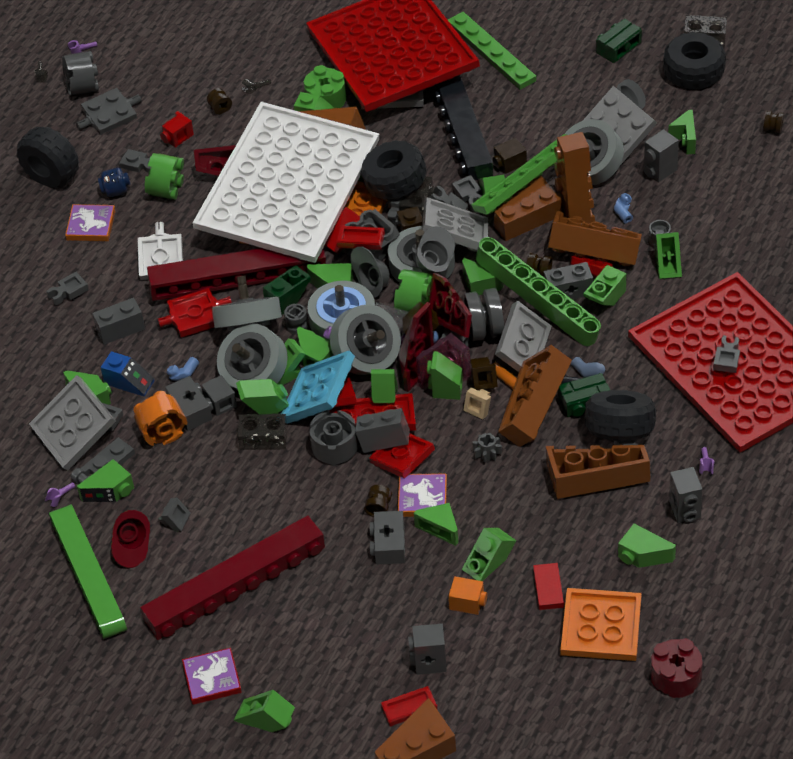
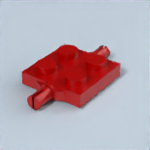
(192, 312)

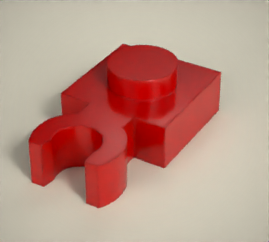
(594, 264)

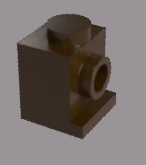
(483, 373)

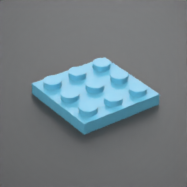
(318, 387)

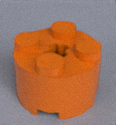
(160, 418)

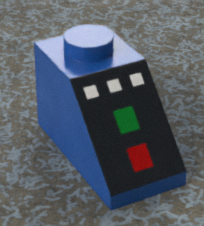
(126, 374)

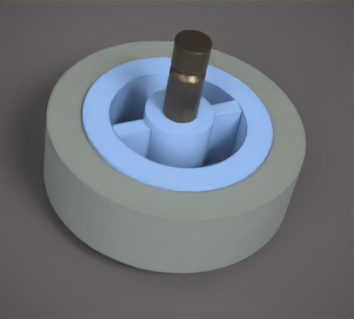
(332, 300)

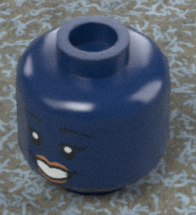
(114, 182)

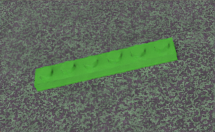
(492, 51)
(516, 181)

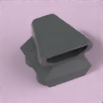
(373, 218)

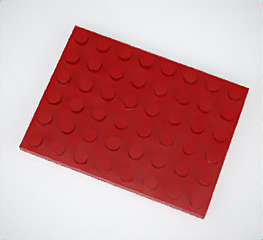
(391, 48)
(684, 345)

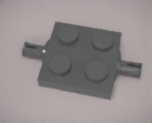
(108, 111)

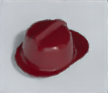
(130, 538)

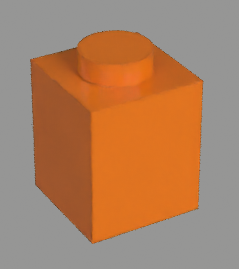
(467, 595)

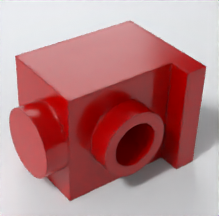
(177, 130)

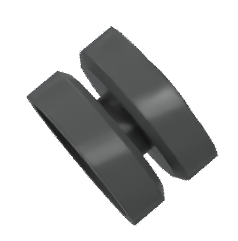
(484, 314)

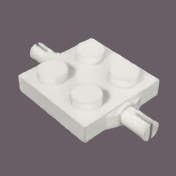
(158, 249)

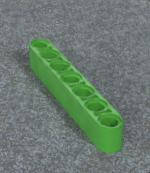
(538, 291)
(88, 571)

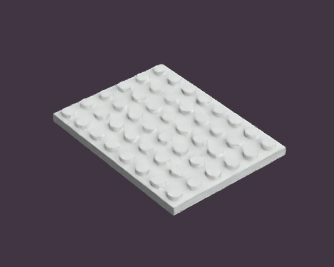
(286, 182)

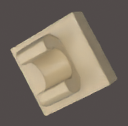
(477, 402)

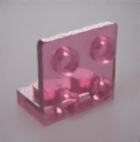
(452, 349)

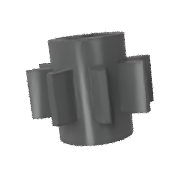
(487, 447)

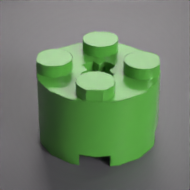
(328, 84)
(164, 176)
(412, 289)

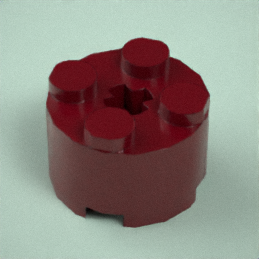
(676, 667)

